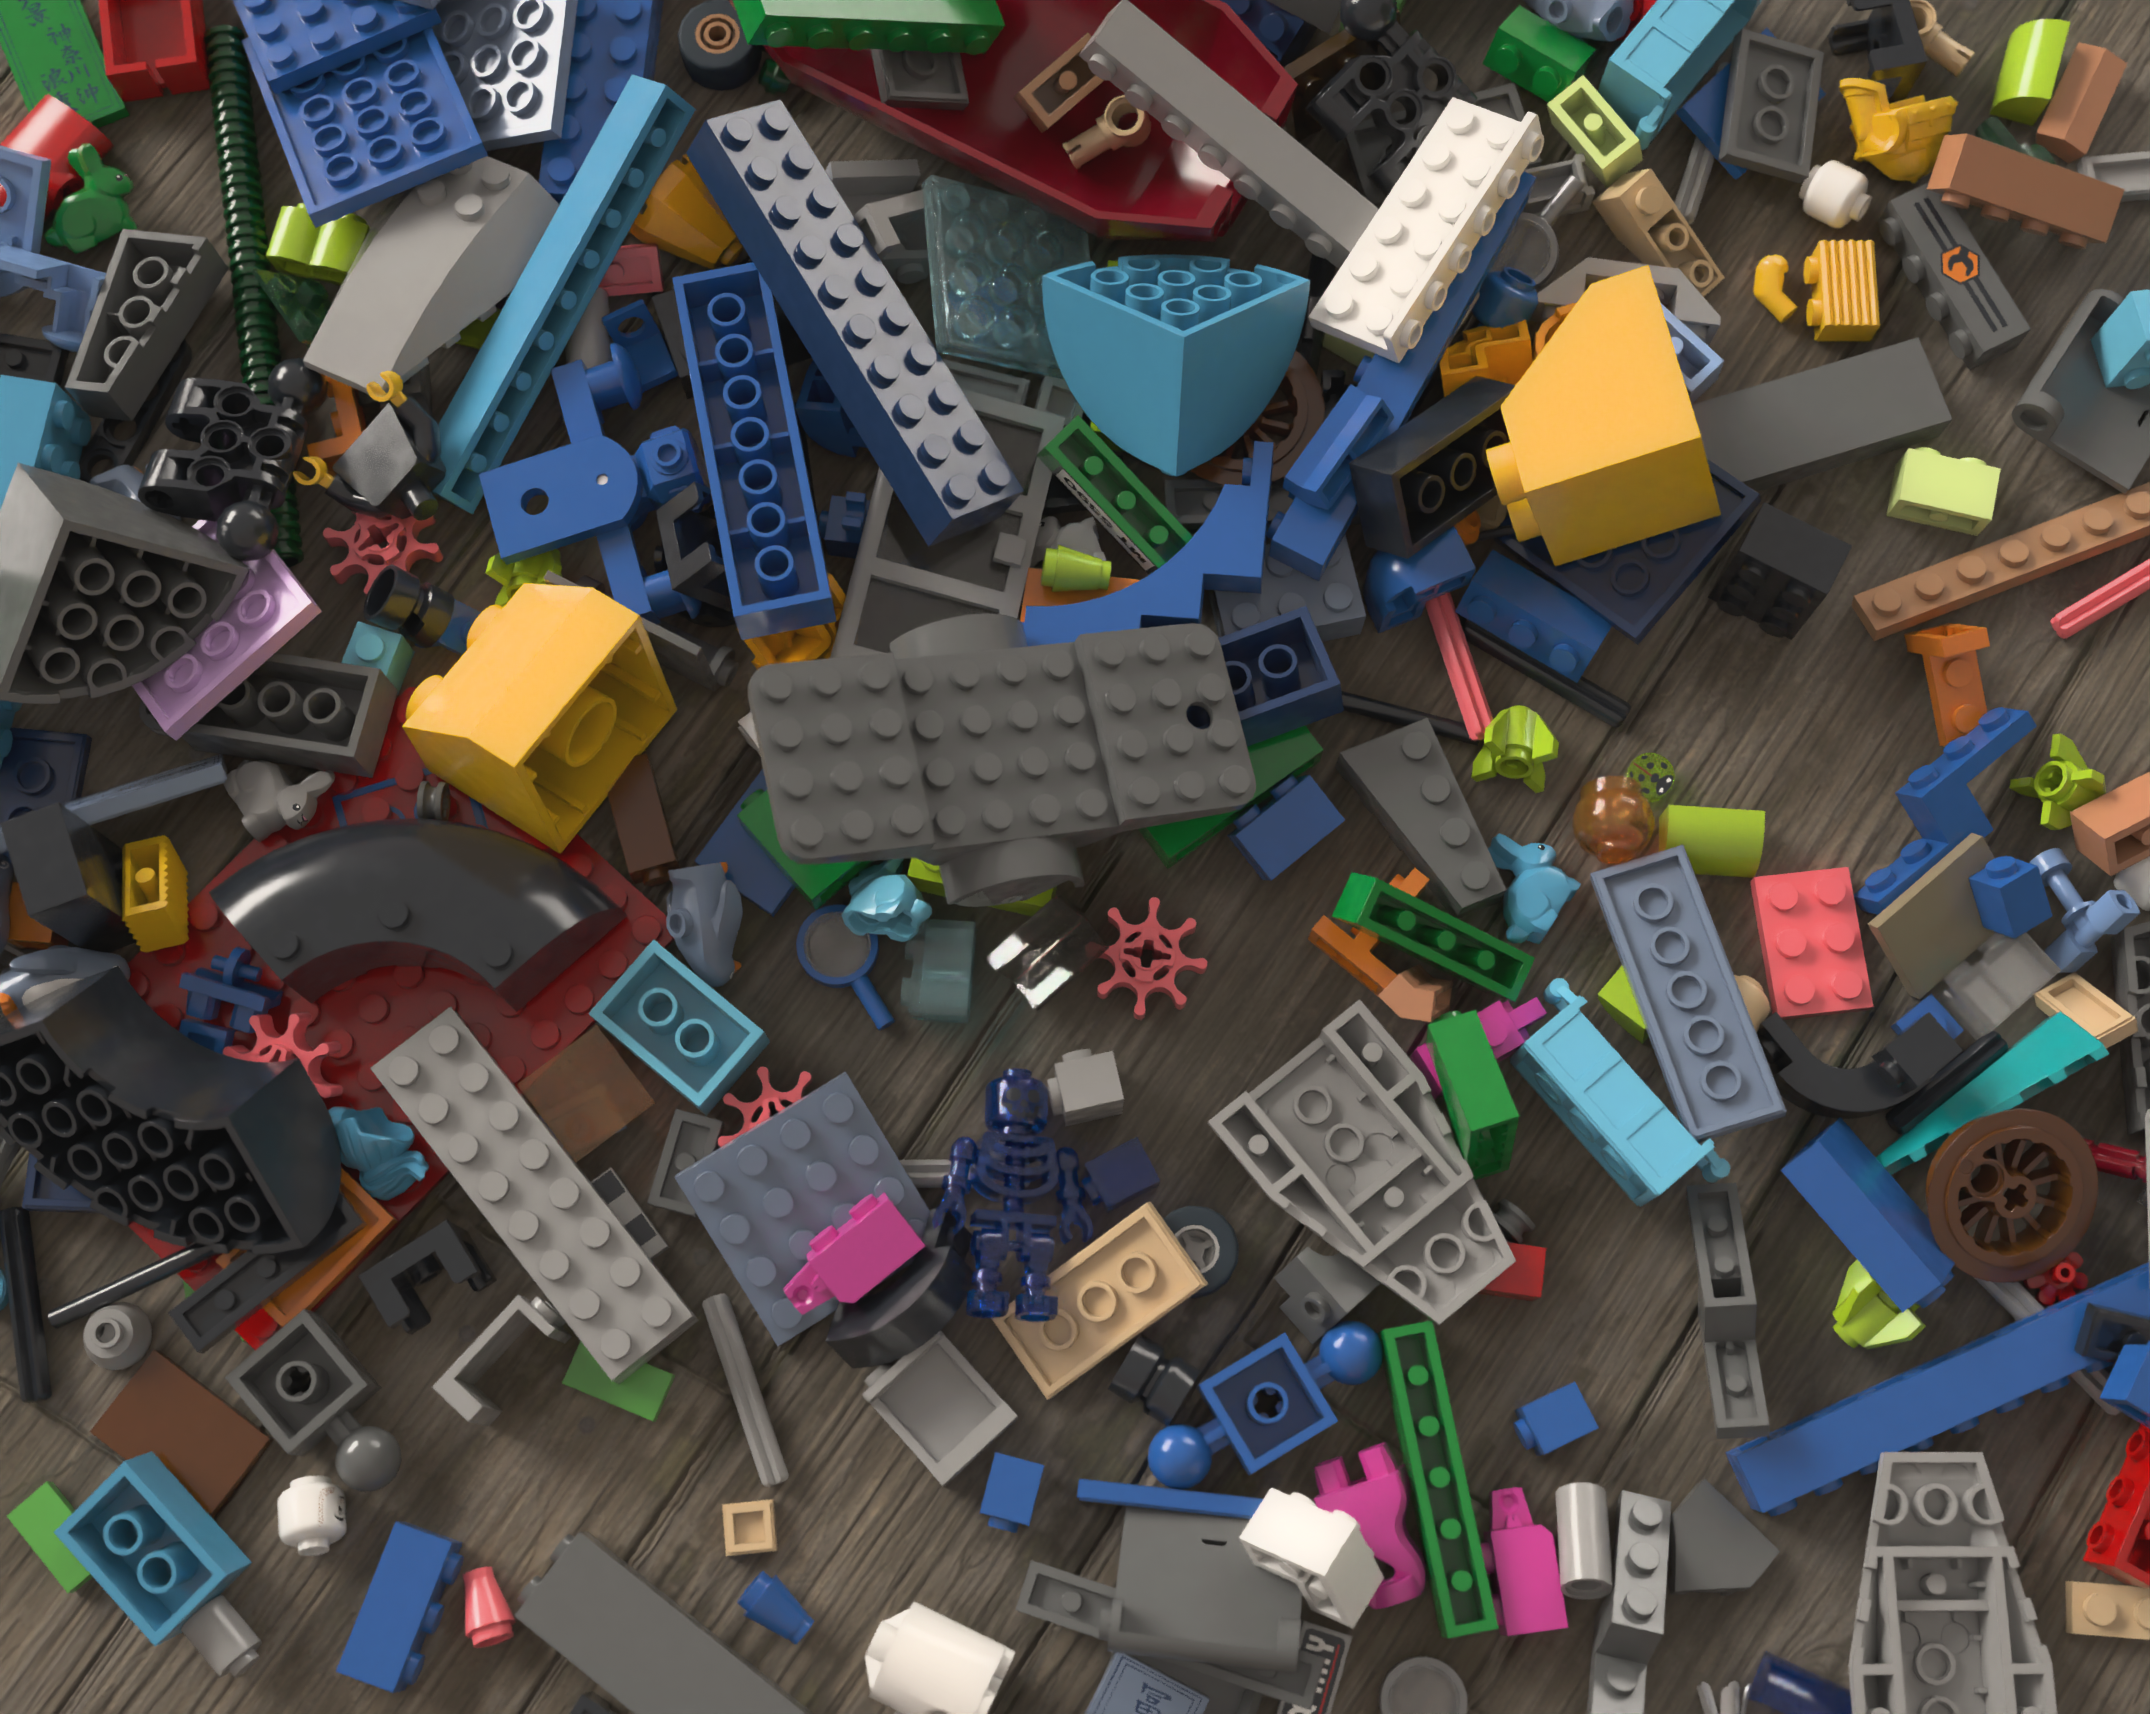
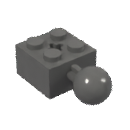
(339, 1386)

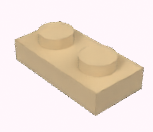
(2107, 1610)

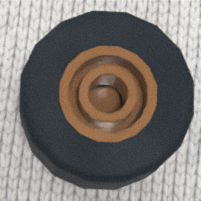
(716, 47)

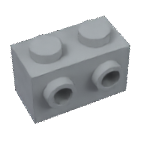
(1085, 1087)

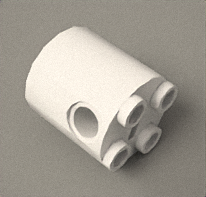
(934, 1665)

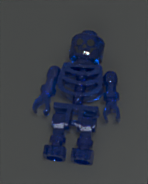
(1013, 1114)

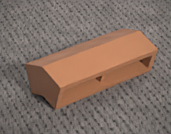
(2080, 102)
(1418, 995)

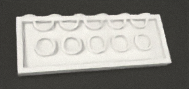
(1427, 229)

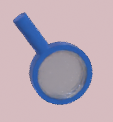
(841, 959)

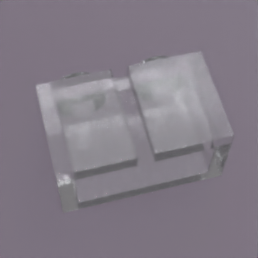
(1997, 982)

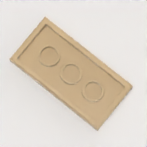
(1104, 1300)

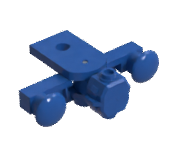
(598, 486)

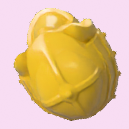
(1897, 136)

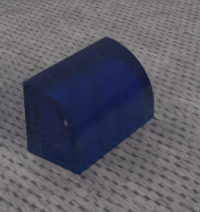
(1795, 1690)

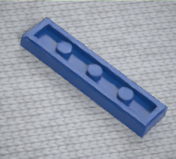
(1167, 1499)

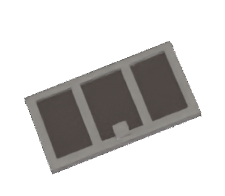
(983, 571)

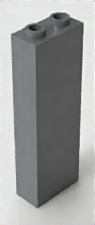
(1824, 416)
(640, 1639)

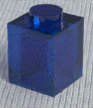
(1119, 1176)

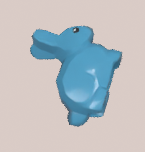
(1536, 891)

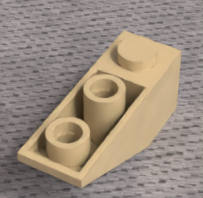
(1655, 229)

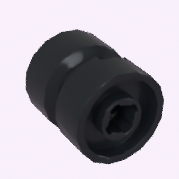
(404, 604)
(1154, 1380)

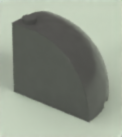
(98, 588)

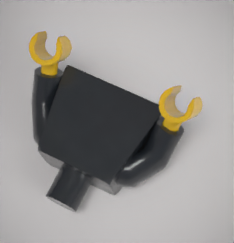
(390, 463)

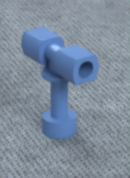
(2084, 920)

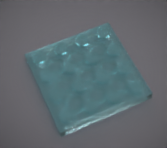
(989, 273)

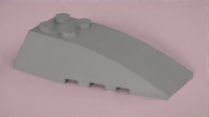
(430, 271)
(1370, 1165)
(1943, 1599)

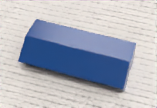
(1345, 434)

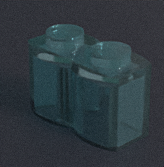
(941, 971)

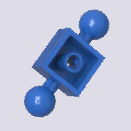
(1347, 1354)

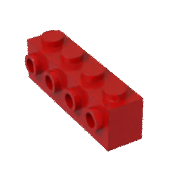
(2122, 1536)

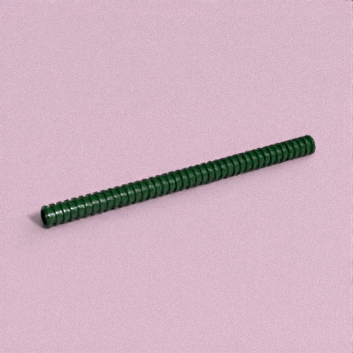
(247, 238)

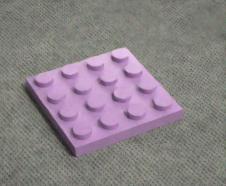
(255, 626)

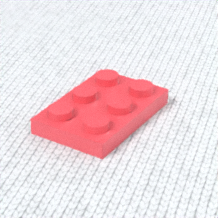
(1811, 943)

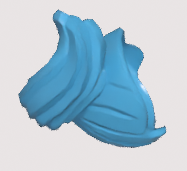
(378, 1151)

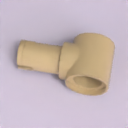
(1937, 43)
(1107, 135)

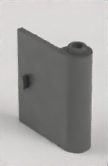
(2076, 412)
(675, 647)
(1198, 1596)

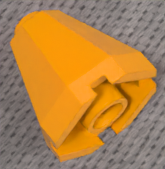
(686, 219)

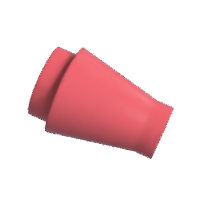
(486, 1609)

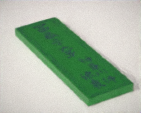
(58, 54)

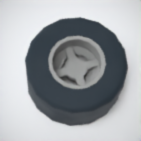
(1208, 1242)

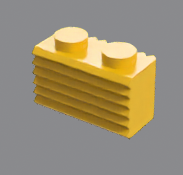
(1843, 291)
(154, 893)

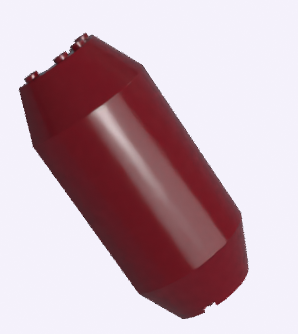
(1120, 195)

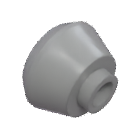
(117, 1335)

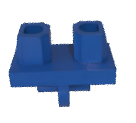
(210, 987)

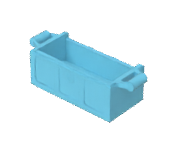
(1668, 59)
(1609, 1103)

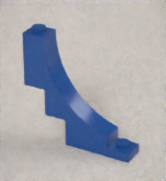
(1220, 556)

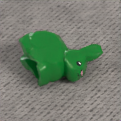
(95, 210)

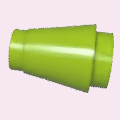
(1073, 570)

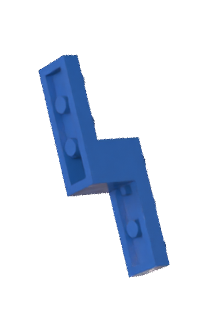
(1944, 805)

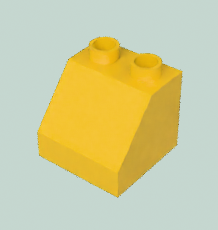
(1603, 430)
(543, 708)

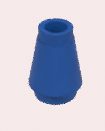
(775, 1608)

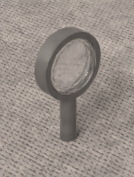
(1532, 242)
(1422, 1687)

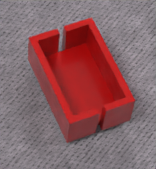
(154, 47)

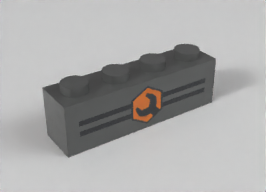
(1953, 276)

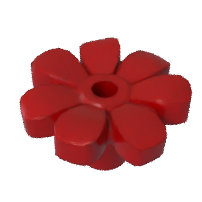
(2059, 1281)

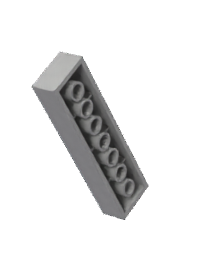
(534, 1195)

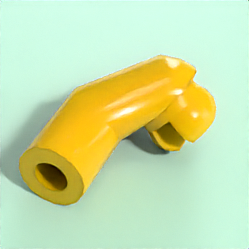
(1769, 284)

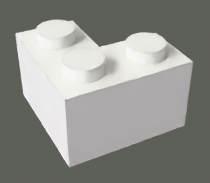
(1316, 1552)

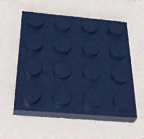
(1643, 578)

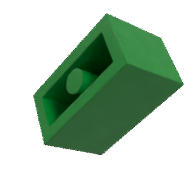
(1537, 54)

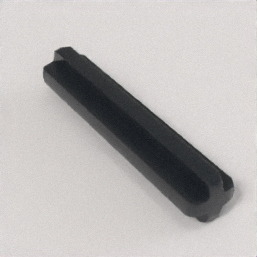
(1947, 1082)

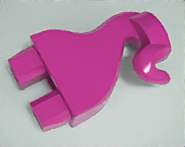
(1380, 1508)

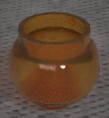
(1613, 819)

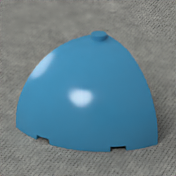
(1173, 349)

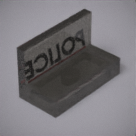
(1048, 951)

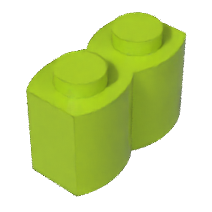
(313, 251)

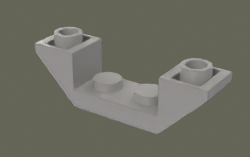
(1670, 283)

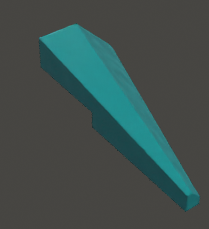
(2028, 1067)

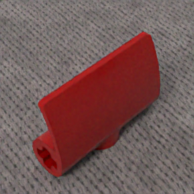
(52, 133)

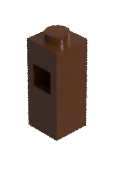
(643, 824)

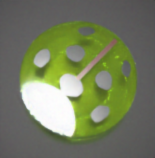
(1653, 774)

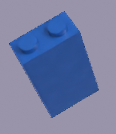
(1871, 1215)

